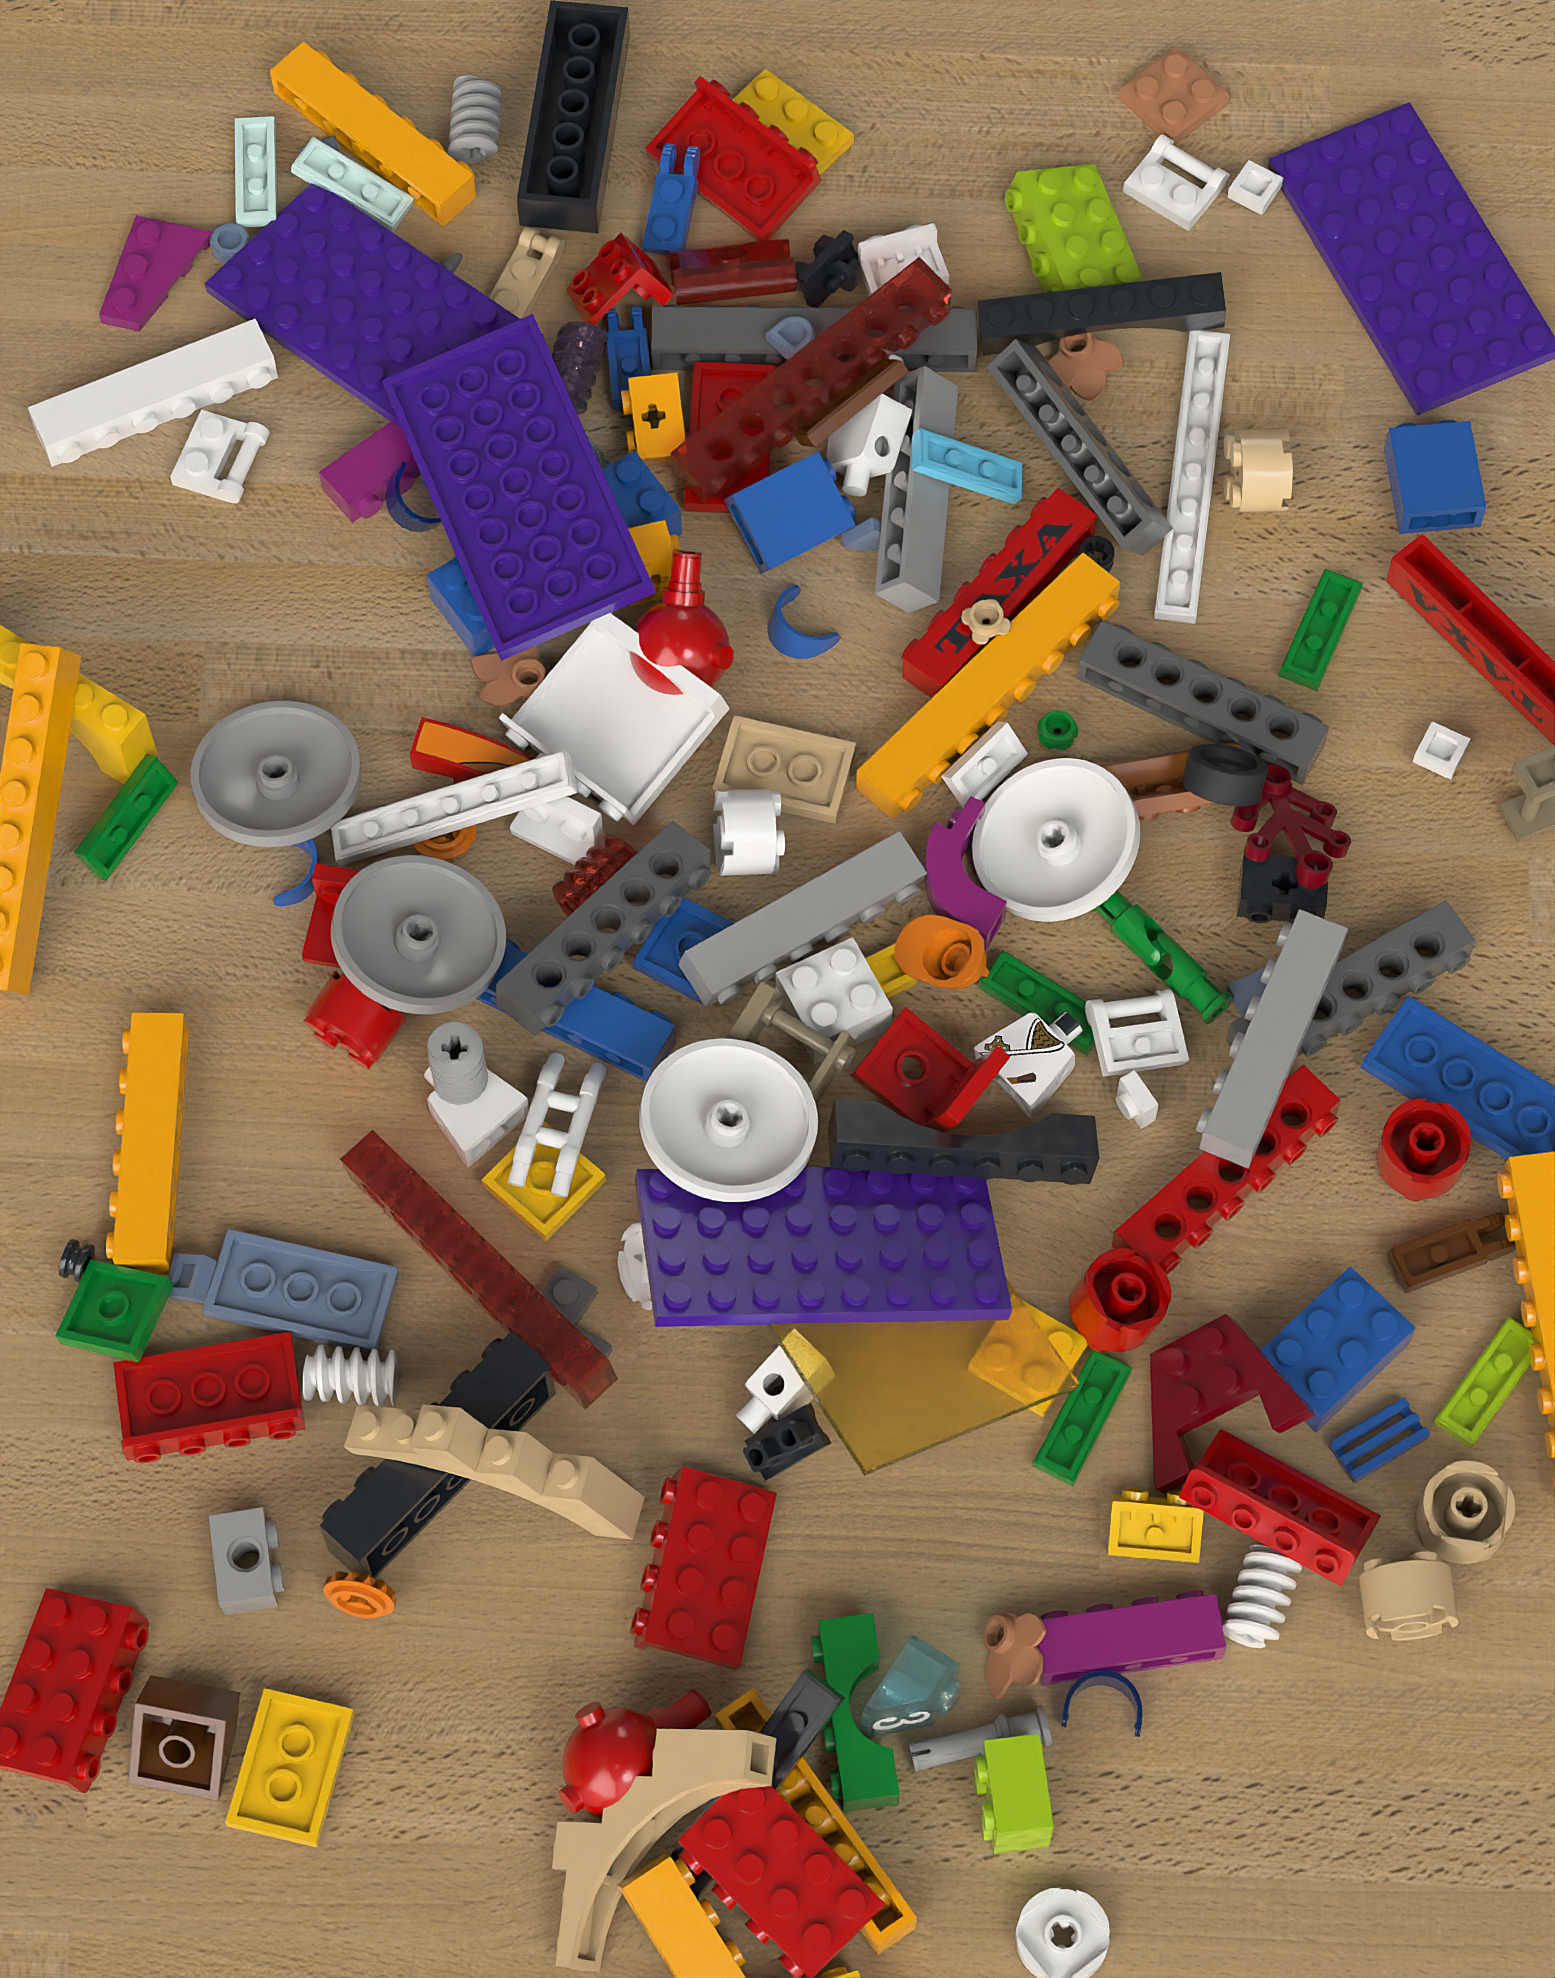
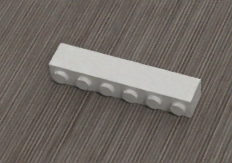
(153, 392)

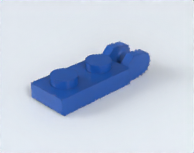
(672, 202)
(626, 353)

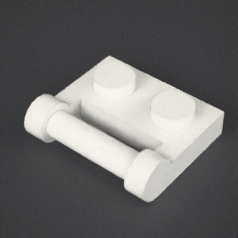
(1169, 192)
(208, 452)
(1140, 1045)

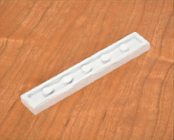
(453, 807)

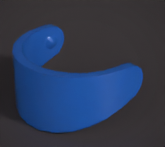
(790, 641)
(306, 887)

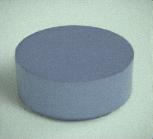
(228, 240)

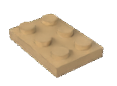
(802, 765)

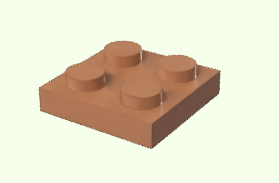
(1174, 95)

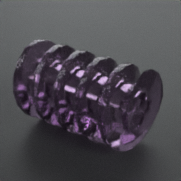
(577, 359)

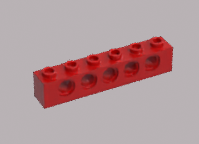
(1301, 1096)

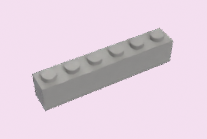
(916, 503)
(803, 919)
(1272, 1039)

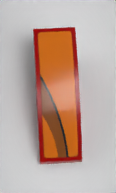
(459, 752)

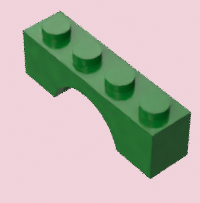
(864, 1769)

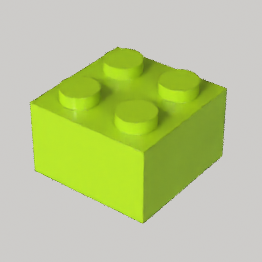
(1016, 1794)

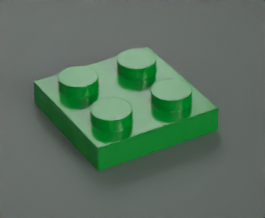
(114, 1310)

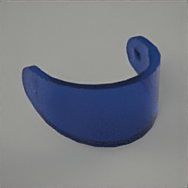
(400, 512)
(1110, 1679)

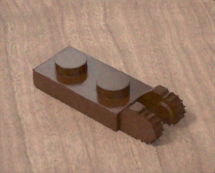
(1448, 1252)

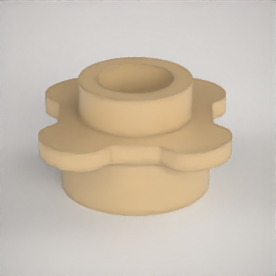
(990, 610)

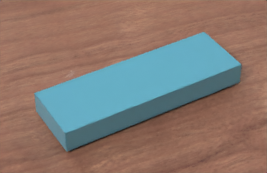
(966, 466)

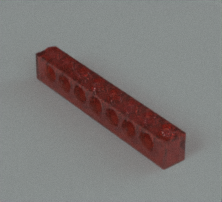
(913, 286)
(478, 1268)

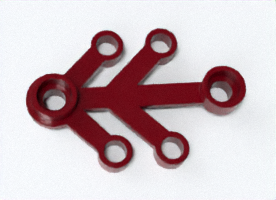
(1312, 866)

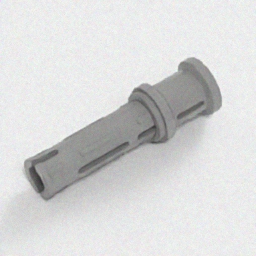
(970, 1742)

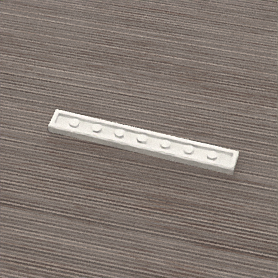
(1192, 476)

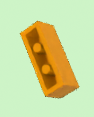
(679, 1923)

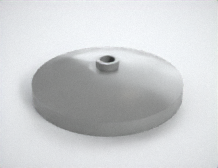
(276, 773)
(418, 934)

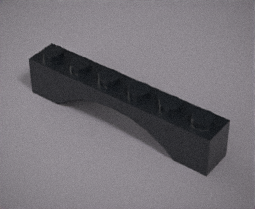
(1167, 303)
(877, 1139)

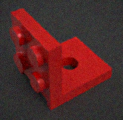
(947, 1081)

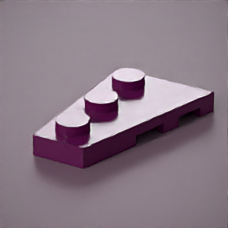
(148, 268)

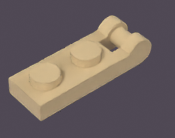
(526, 276)

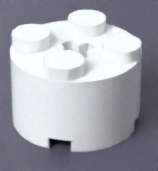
(747, 832)

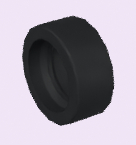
(1224, 775)

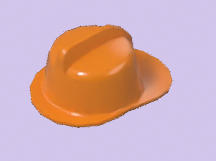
(941, 952)

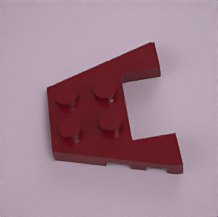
(1204, 1379)

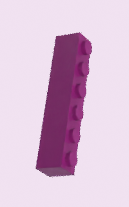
(361, 476)

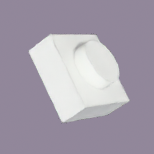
(1255, 187)
(1441, 750)
(1136, 1100)

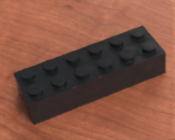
(573, 117)
(403, 1497)

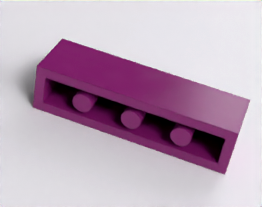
(1131, 1637)

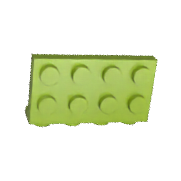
(1070, 228)

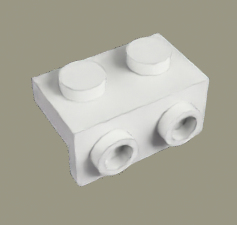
(887, 255)

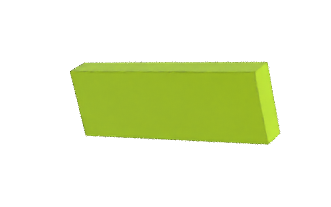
(1487, 1384)

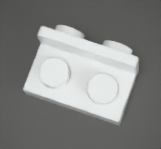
(559, 828)

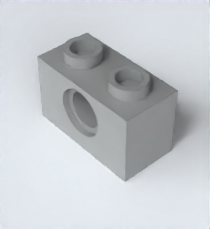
(233, 1536)

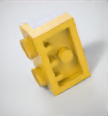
(1154, 1526)

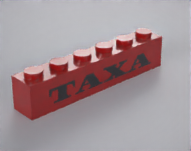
(1013, 577)
(1477, 630)

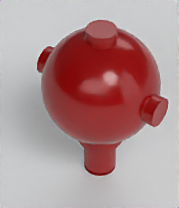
(682, 631)
(616, 1747)

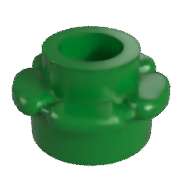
(1057, 720)

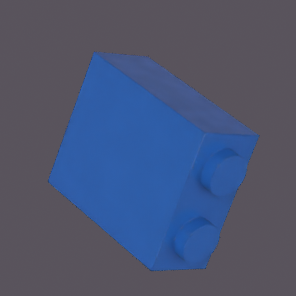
(1434, 477)
(791, 511)

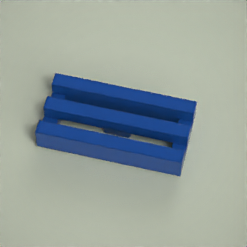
(1409, 1420)

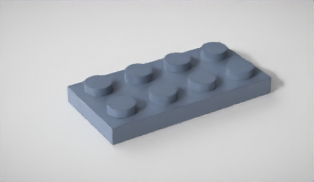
(301, 1291)

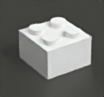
(835, 994)

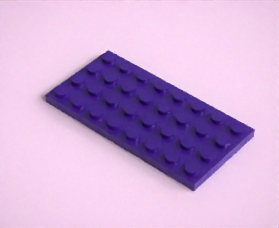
(1414, 258)
(351, 296)
(518, 487)
(824, 1251)

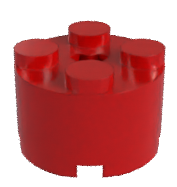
(352, 1020)
(1403, 1147)
(1119, 1301)

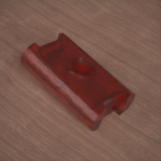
(732, 271)

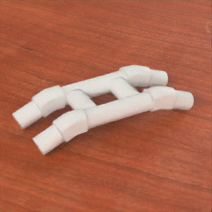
(570, 1142)

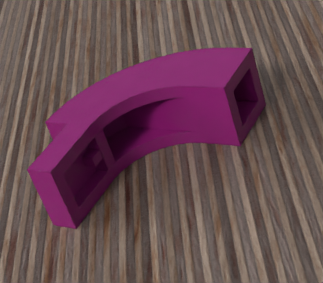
(946, 882)

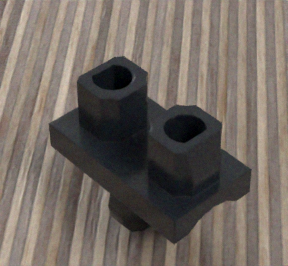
(830, 270)
(785, 1443)

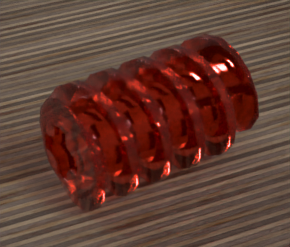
(592, 872)

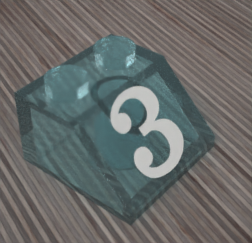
(913, 1691)

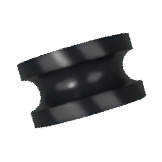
(1101, 545)
(75, 1259)

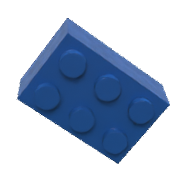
(1338, 1345)

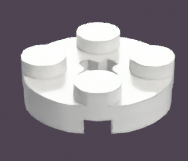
(1065, 1909)

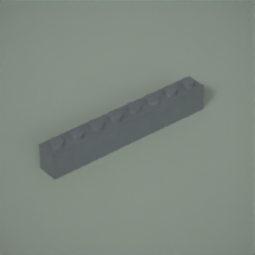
(739, 336)

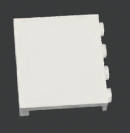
(617, 729)

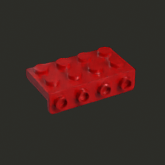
(743, 164)
(209, 1397)
(1279, 1507)
(704, 1567)
(69, 1688)
(780, 1877)

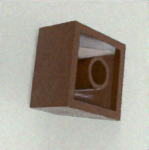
(183, 1737)

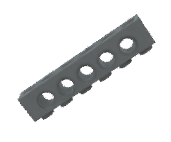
(1079, 447)
(1212, 720)
(668, 853)
(1435, 929)

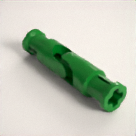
(1155, 947)

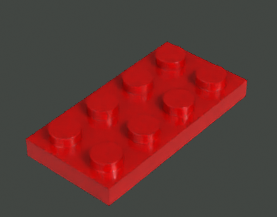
(714, 390)

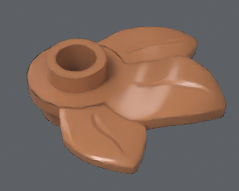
(1086, 369)
(505, 677)
(1013, 1651)

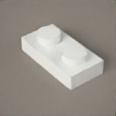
(985, 763)

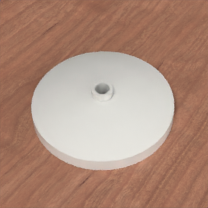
(1056, 839)
(728, 1120)

